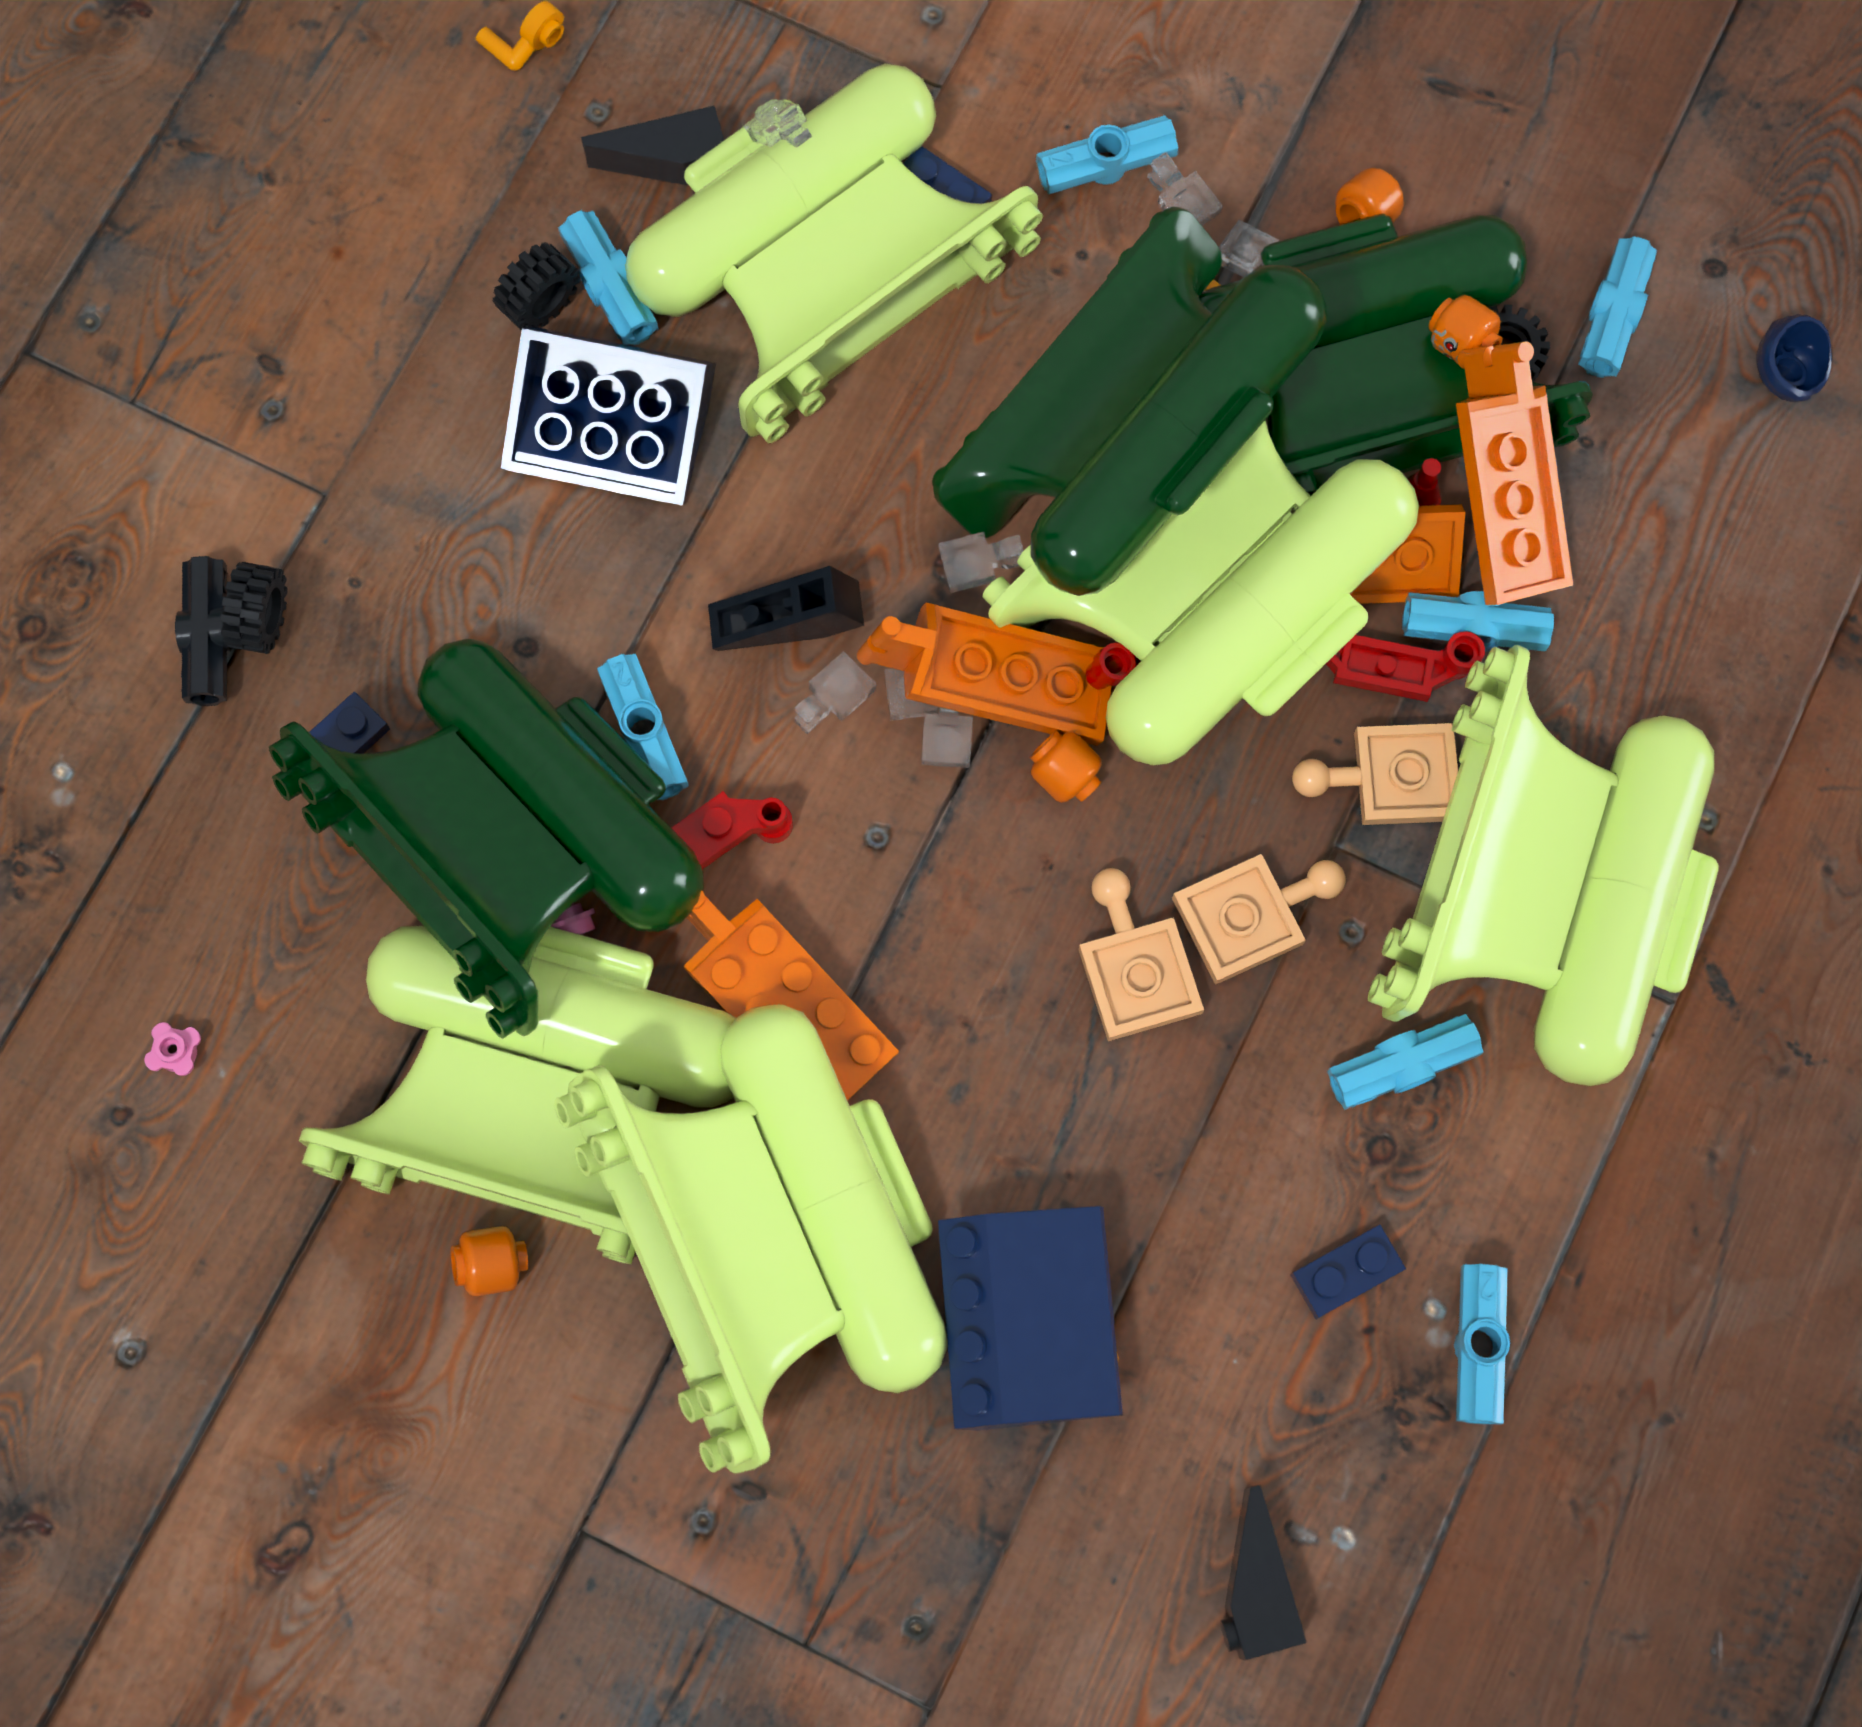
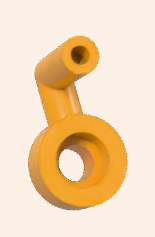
(538, 30)

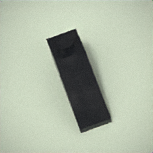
(657, 147)
(788, 611)
(1258, 1592)

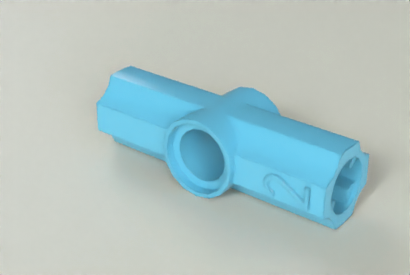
(1082, 163)
(605, 277)
(1617, 307)
(1495, 624)
(633, 702)
(1405, 1061)
(1480, 1378)

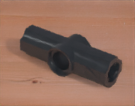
(200, 631)

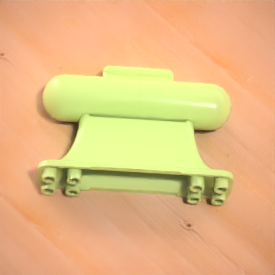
(824, 240)
(1231, 595)
(1561, 875)
(482, 1106)
(767, 1227)

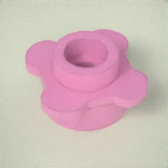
(575, 920)
(183, 1059)

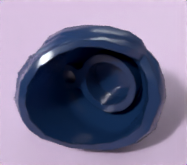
(1795, 357)

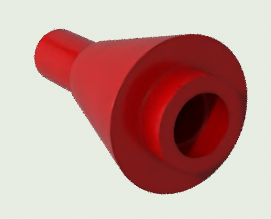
(1426, 483)

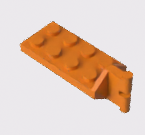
(1512, 475)
(1424, 562)
(993, 671)
(761, 964)

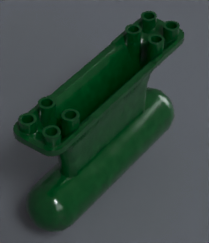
(1374, 376)
(1134, 405)
(499, 822)

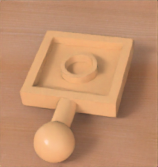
(1400, 773)
(1245, 917)
(1139, 972)

